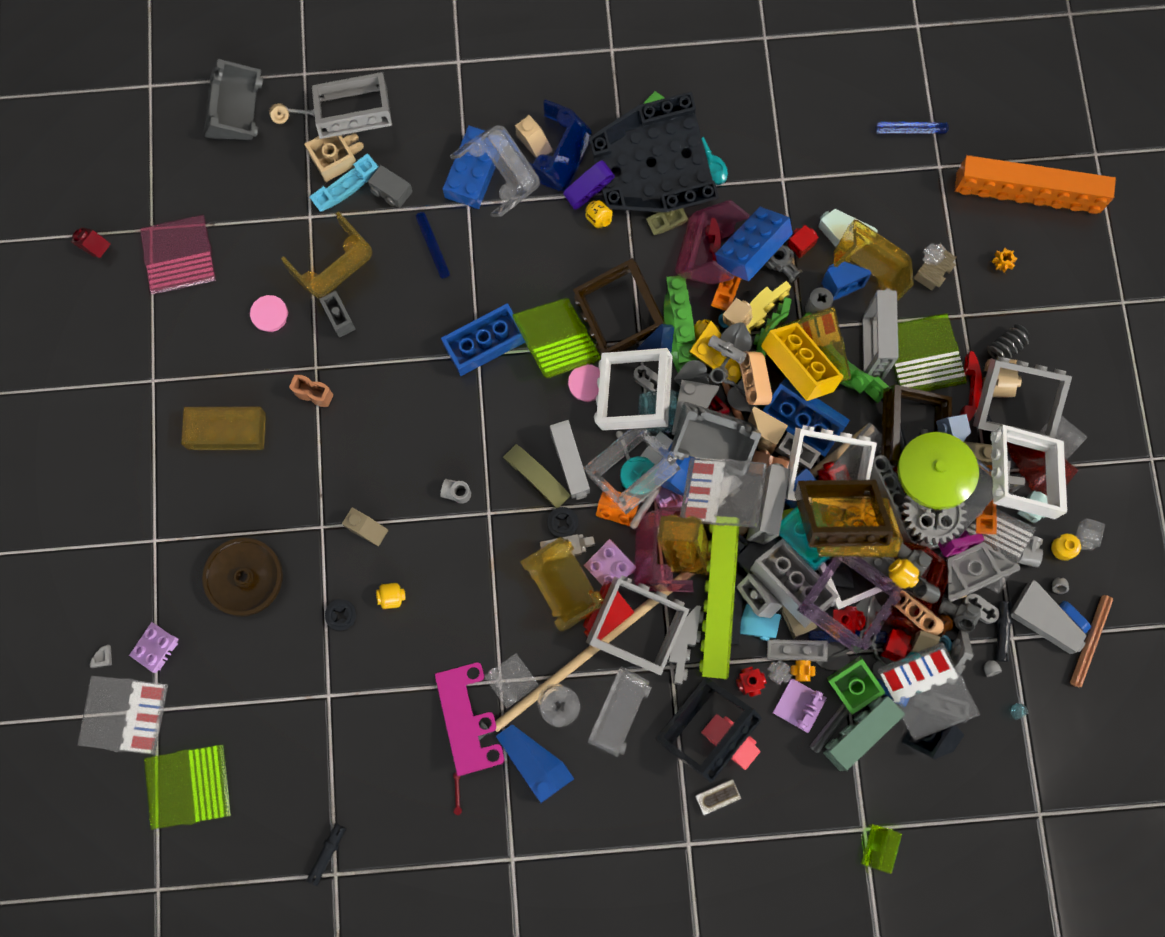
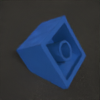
(845, 279)

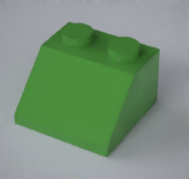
(856, 685)

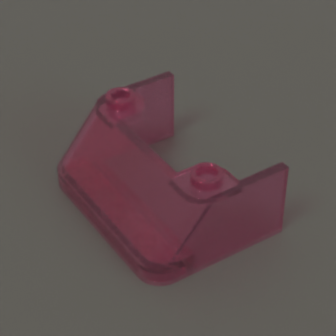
(694, 259)
(647, 571)

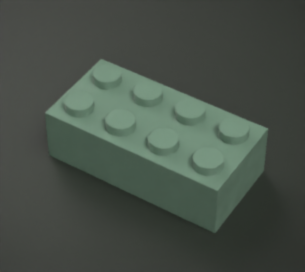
(864, 733)

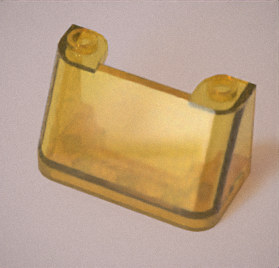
(563, 583)

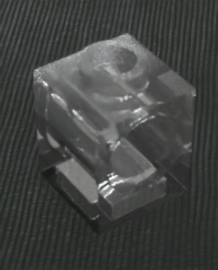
(1090, 533)

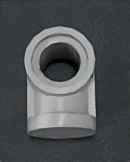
(450, 488)
(1032, 554)

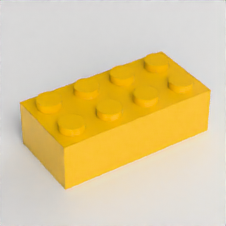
(802, 361)

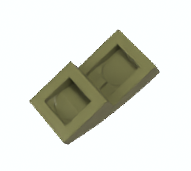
(666, 221)

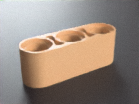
(756, 379)
(923, 618)

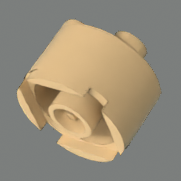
(1006, 382)

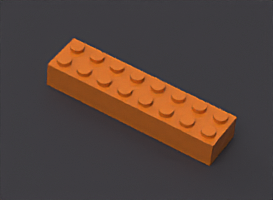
(1034, 184)

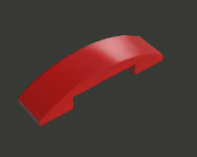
(972, 368)

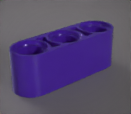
(588, 184)

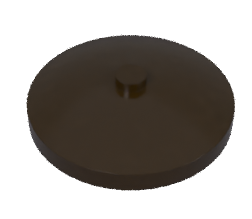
(242, 576)

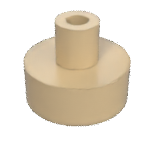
(279, 113)

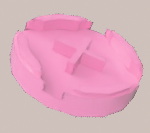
(269, 313)
(583, 382)

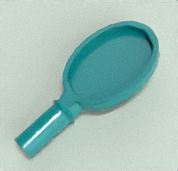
(717, 166)

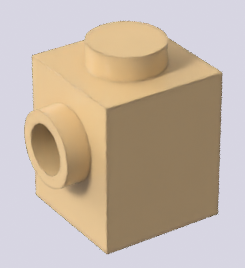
(738, 312)

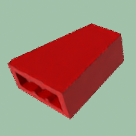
(616, 615)

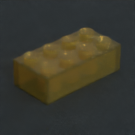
(223, 428)
(684, 544)

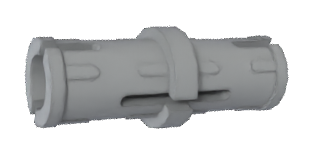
(717, 344)

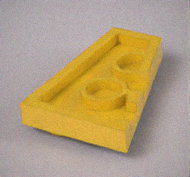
(711, 356)

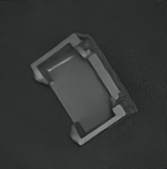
(232, 101)
(713, 435)

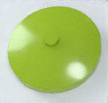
(938, 470)

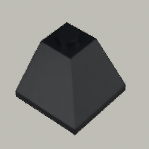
(937, 743)

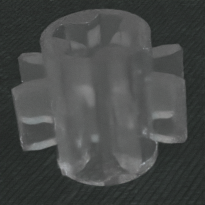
(934, 254)
(779, 672)

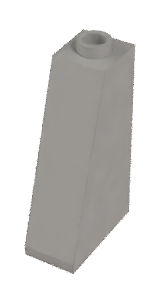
(569, 459)
(771, 505)
(1046, 618)

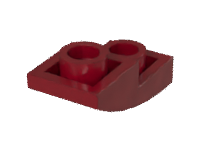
(714, 238)

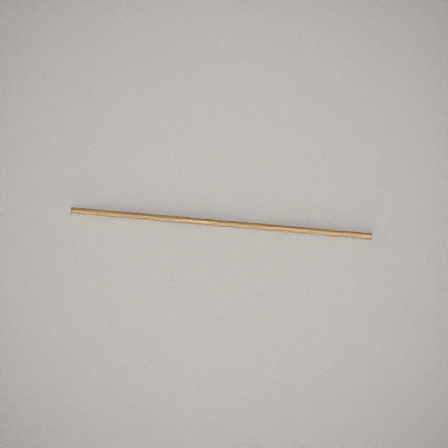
(639, 612)

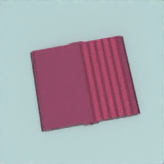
(177, 254)

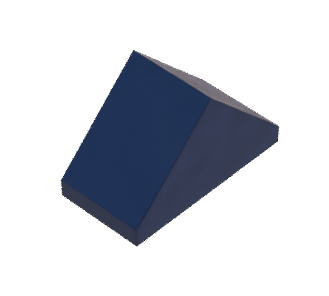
(660, 338)

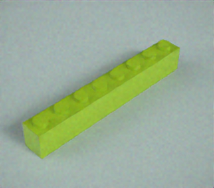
(720, 601)

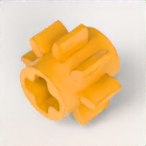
(1000, 263)
(803, 670)

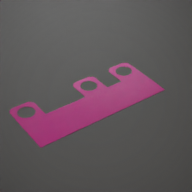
(461, 724)

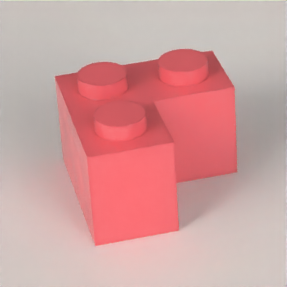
(718, 728)

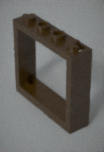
(604, 279)
(892, 412)
(843, 535)

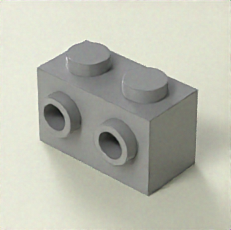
(758, 596)

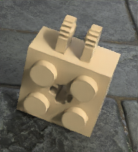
(333, 155)

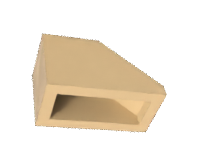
(532, 137)

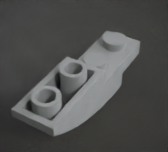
(687, 637)

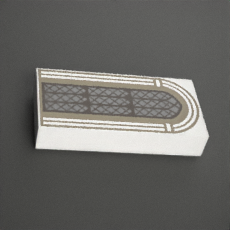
(717, 797)

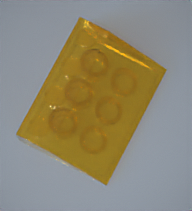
(853, 512)

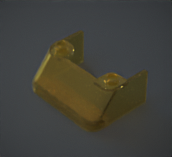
(876, 254)
(356, 255)

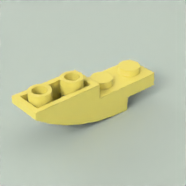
(766, 302)

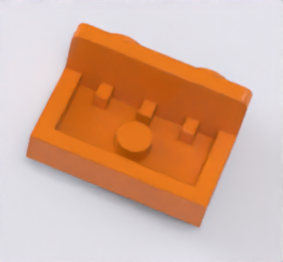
(609, 510)

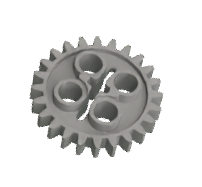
(915, 512)

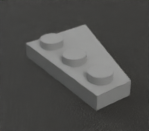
(694, 393)

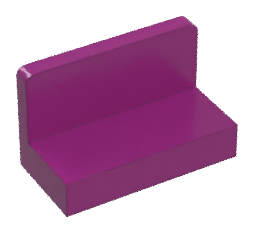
(961, 544)

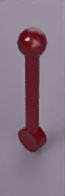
(457, 810)

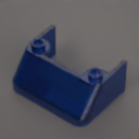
(560, 169)

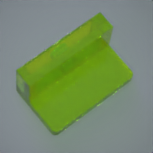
(881, 848)

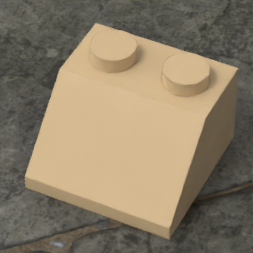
(769, 427)

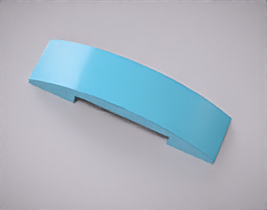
(346, 185)

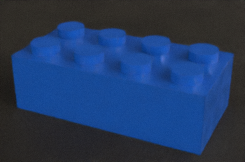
(469, 175)
(754, 243)
(483, 340)
(795, 411)

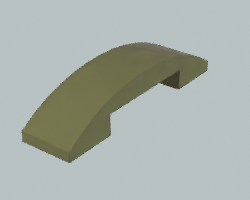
(537, 475)

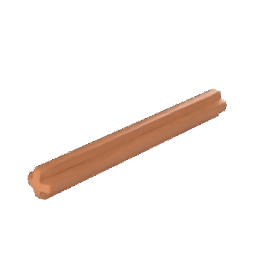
(1091, 641)

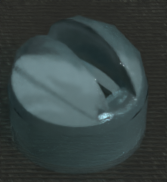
(1019, 711)

